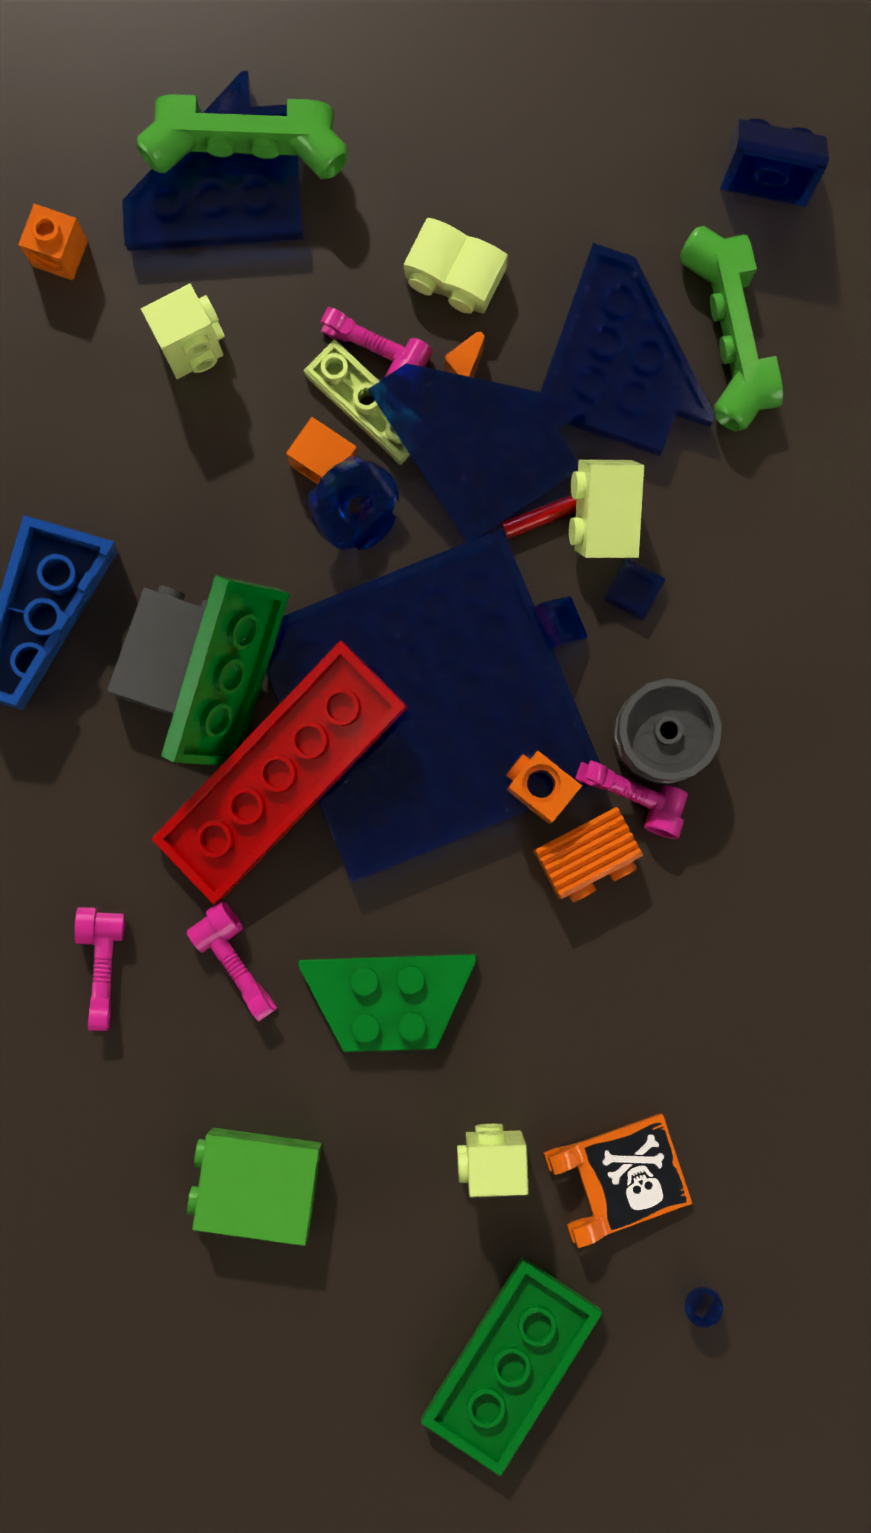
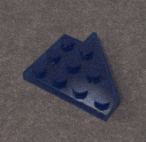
(218, 198)
(623, 358)
(478, 441)

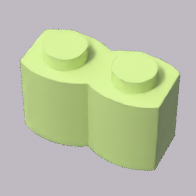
(454, 266)

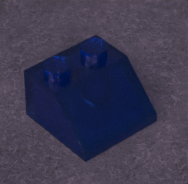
(774, 162)

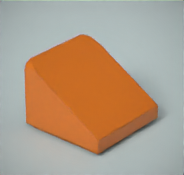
(466, 356)

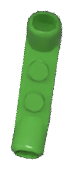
(183, 129)
(730, 268)

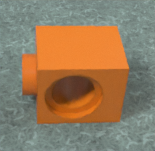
(53, 241)
(318, 450)
(563, 786)

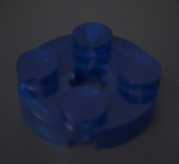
(336, 491)

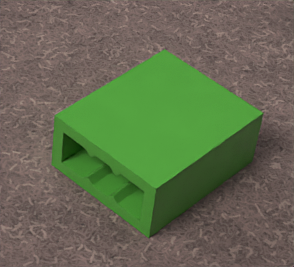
(255, 1186)

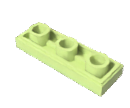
(345, 384)

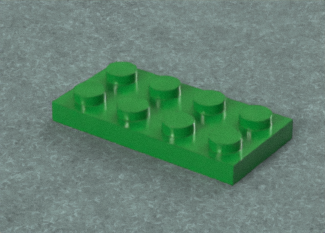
(225, 671)
(511, 1366)

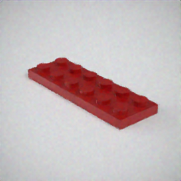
(279, 772)

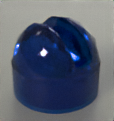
(713, 1312)

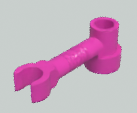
(343, 328)
(663, 807)
(101, 931)
(215, 933)

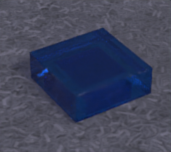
(634, 589)
(560, 622)

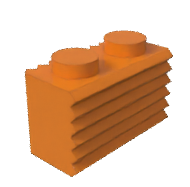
(588, 855)

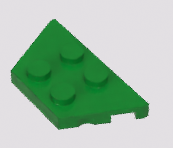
(388, 999)

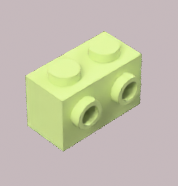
(185, 330)
(607, 508)
(493, 1162)

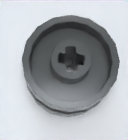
(666, 705)

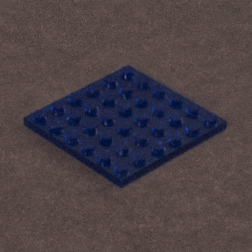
(478, 691)

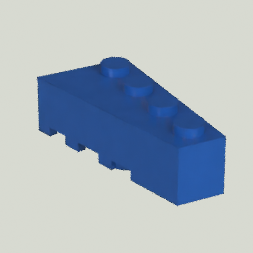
(42, 598)

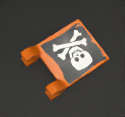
(625, 1176)

